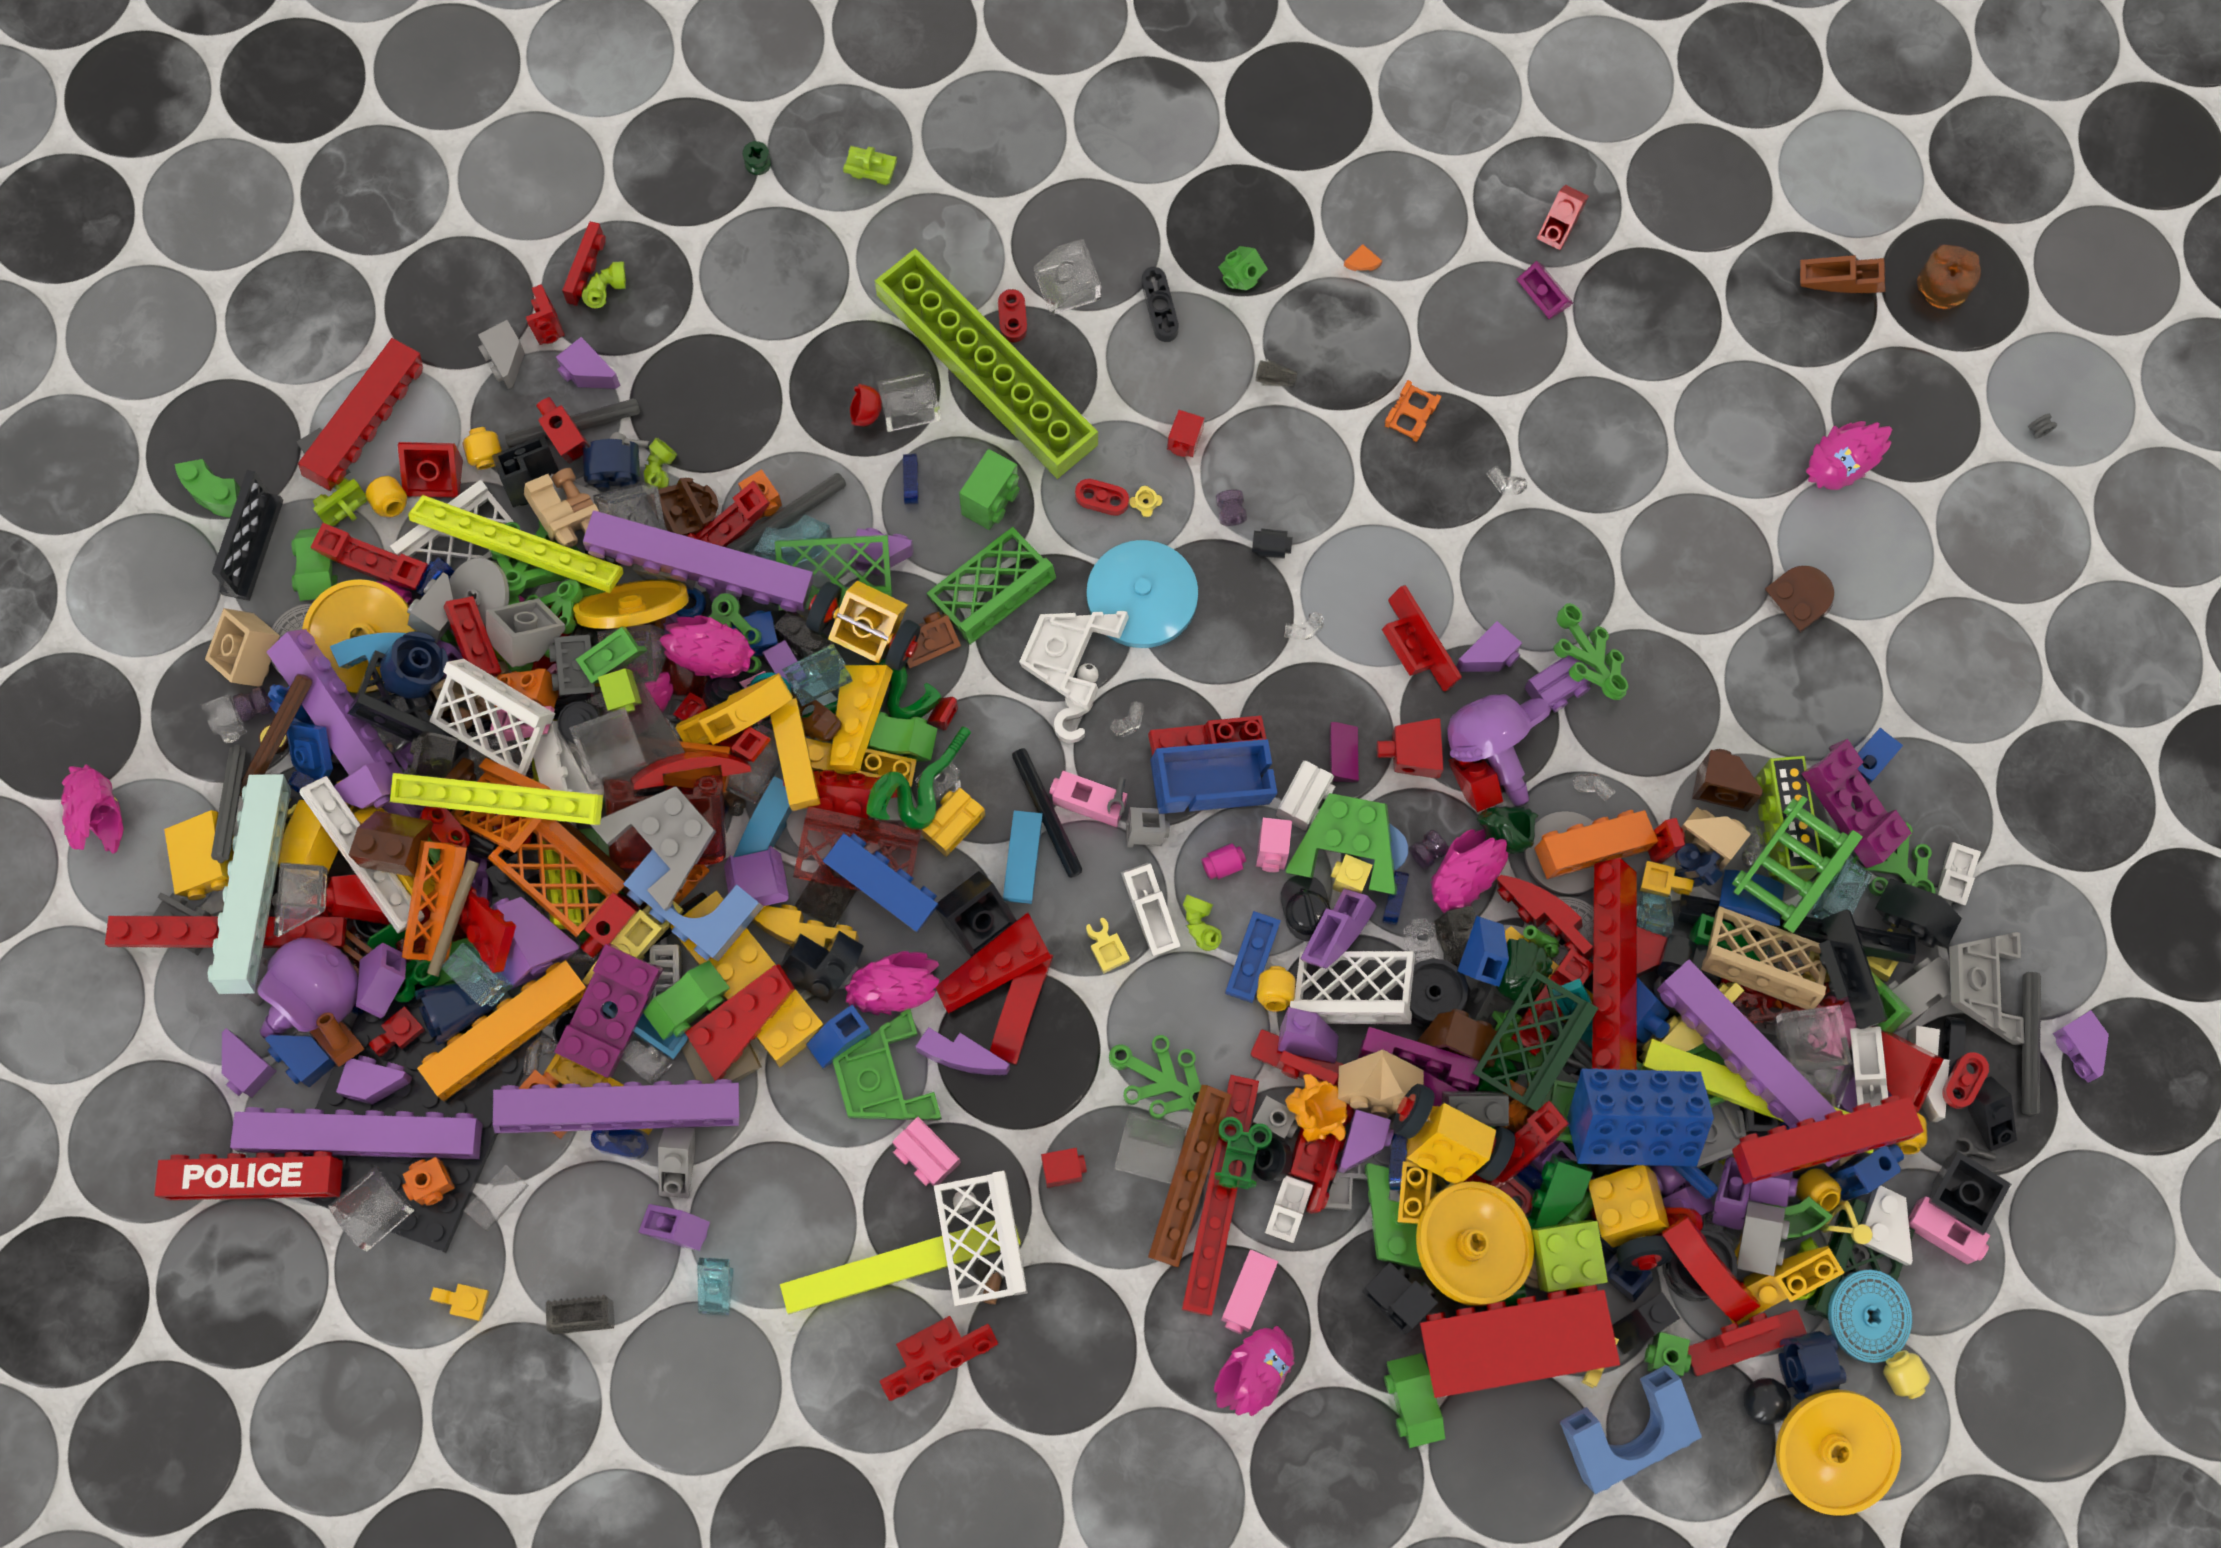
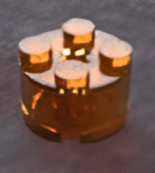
(1949, 276)

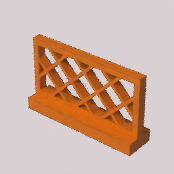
(500, 774)
(578, 859)

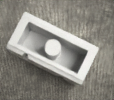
(1305, 795)

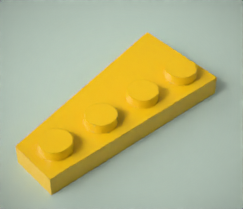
(858, 711)

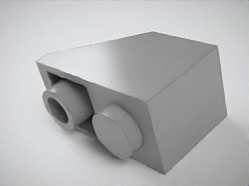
(504, 350)
(428, 613)
(676, 1162)

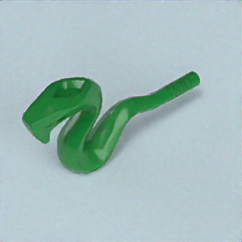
(898, 684)
(924, 813)

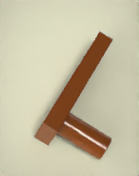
(336, 1039)

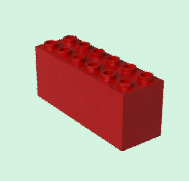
(1519, 1341)

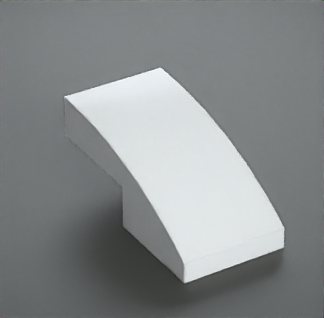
(1958, 873)
(1289, 1208)

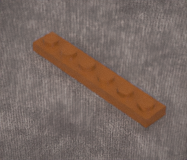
(1189, 1176)

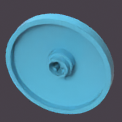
(1148, 584)

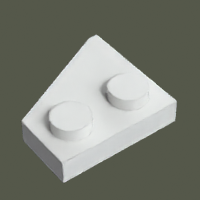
(1889, 1225)

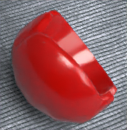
(865, 406)

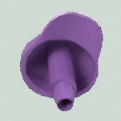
(1490, 731)
(305, 982)

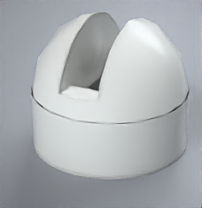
(967, 1206)

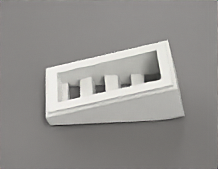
(666, 950)

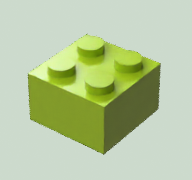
(1568, 1256)

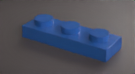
(1252, 956)

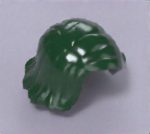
(1512, 824)
(1523, 959)

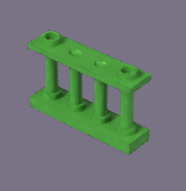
(1825, 866)

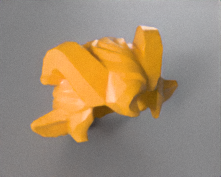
(1318, 1109)

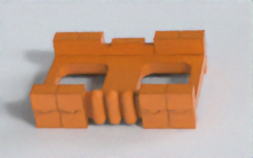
(1404, 407)

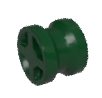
(754, 164)

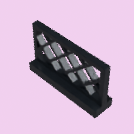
(246, 538)
(386, 716)

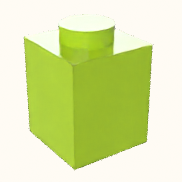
(620, 690)

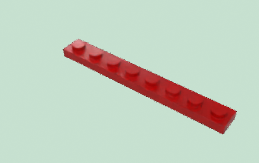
(202, 930)
(1218, 1207)

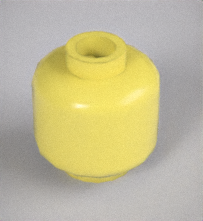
(1906, 1374)

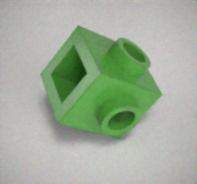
(1242, 268)
(1674, 1347)

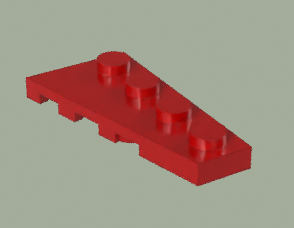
(487, 930)
(998, 962)
(733, 1025)

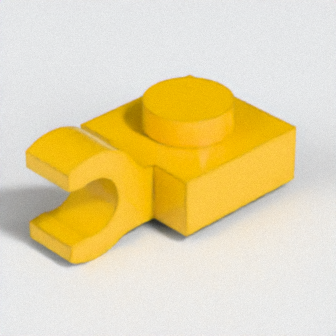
(1660, 880)
(465, 1302)

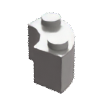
(1924, 987)

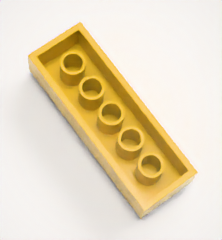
(744, 962)

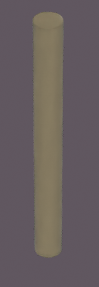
(453, 918)

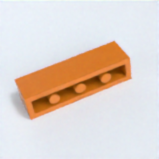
(1599, 842)

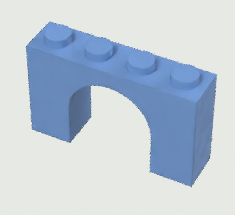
(710, 933)
(1667, 1431)

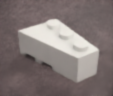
(560, 764)

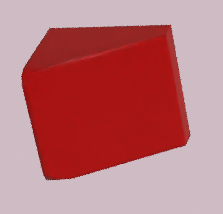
(943, 713)

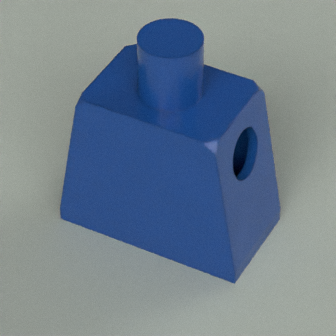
(1877, 754)
(1650, 1014)
(1868, 1171)

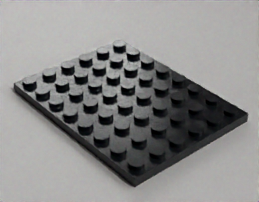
(438, 1222)

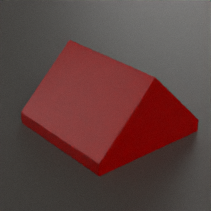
(430, 469)

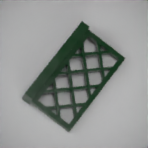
(1556, 1056)
(1841, 1247)

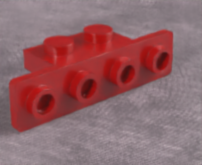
(1417, 642)
(844, 792)
(1293, 1065)
(1316, 1164)
(1745, 1342)
(934, 1353)

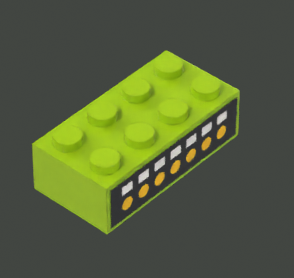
(1781, 782)

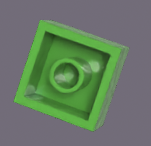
(989, 490)

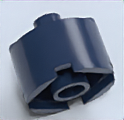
(611, 464)
(413, 665)
(1811, 1364)

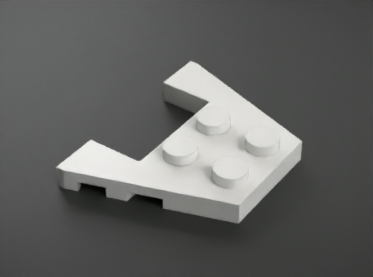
(1059, 646)

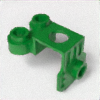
(415, 970)
(1243, 1148)

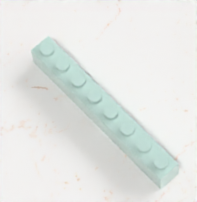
(250, 885)

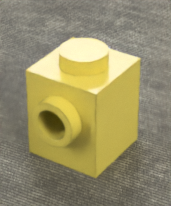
(1350, 874)

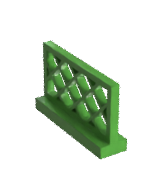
(887, 589)
(1002, 603)

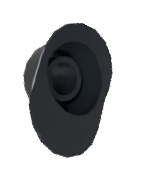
(1303, 905)

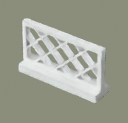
(421, 536)
(494, 693)
(1359, 1011)
(1006, 1233)

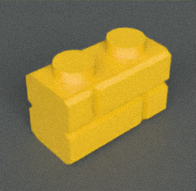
(953, 821)

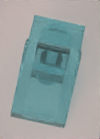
(1655, 913)
(714, 1285)

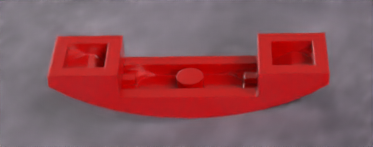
(737, 518)
(368, 559)
(744, 744)
(653, 774)
(1570, 968)
(1018, 1013)
(1530, 1142)
(1709, 1270)

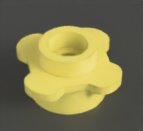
(1149, 494)

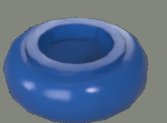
(700, 605)

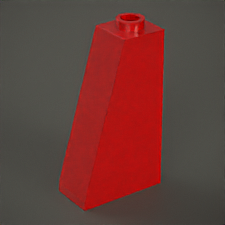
(352, 900)

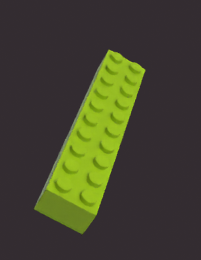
(986, 363)

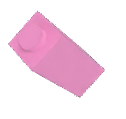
(1086, 798)
(1947, 1232)
(1249, 1292)

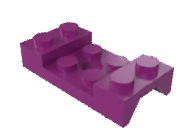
(1839, 784)
(591, 1036)
(1453, 1068)

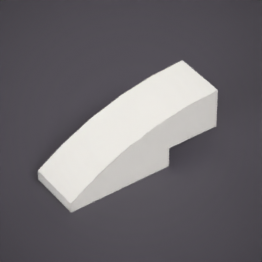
(1150, 908)
(1869, 1065)
(1934, 1103)

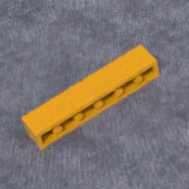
(502, 1031)

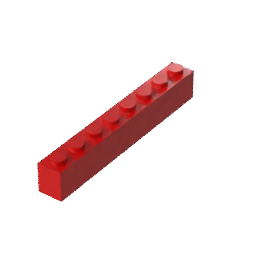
(1615, 966)

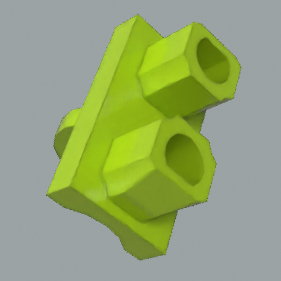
(870, 164)
(341, 503)

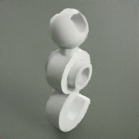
(1074, 710)

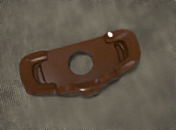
(821, 723)

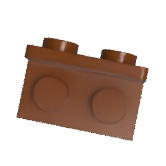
(935, 639)

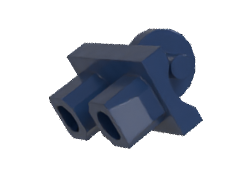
(1697, 865)

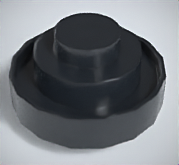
(719, 689)
(573, 715)
(1274, 1161)

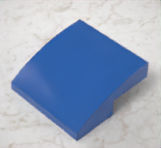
(1748, 904)

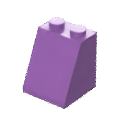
(534, 944)

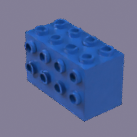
(1639, 1117)

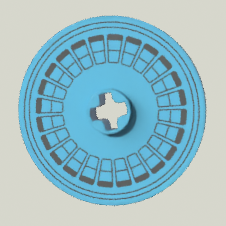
(1891, 1316)

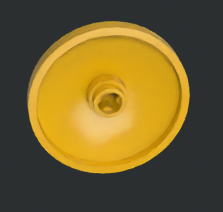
(631, 604)
(353, 611)
(1475, 1243)
(1838, 1452)

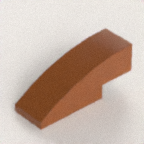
(1843, 274)

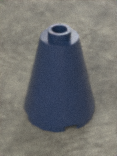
(448, 1010)

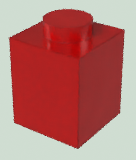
(1185, 434)
(1063, 1167)

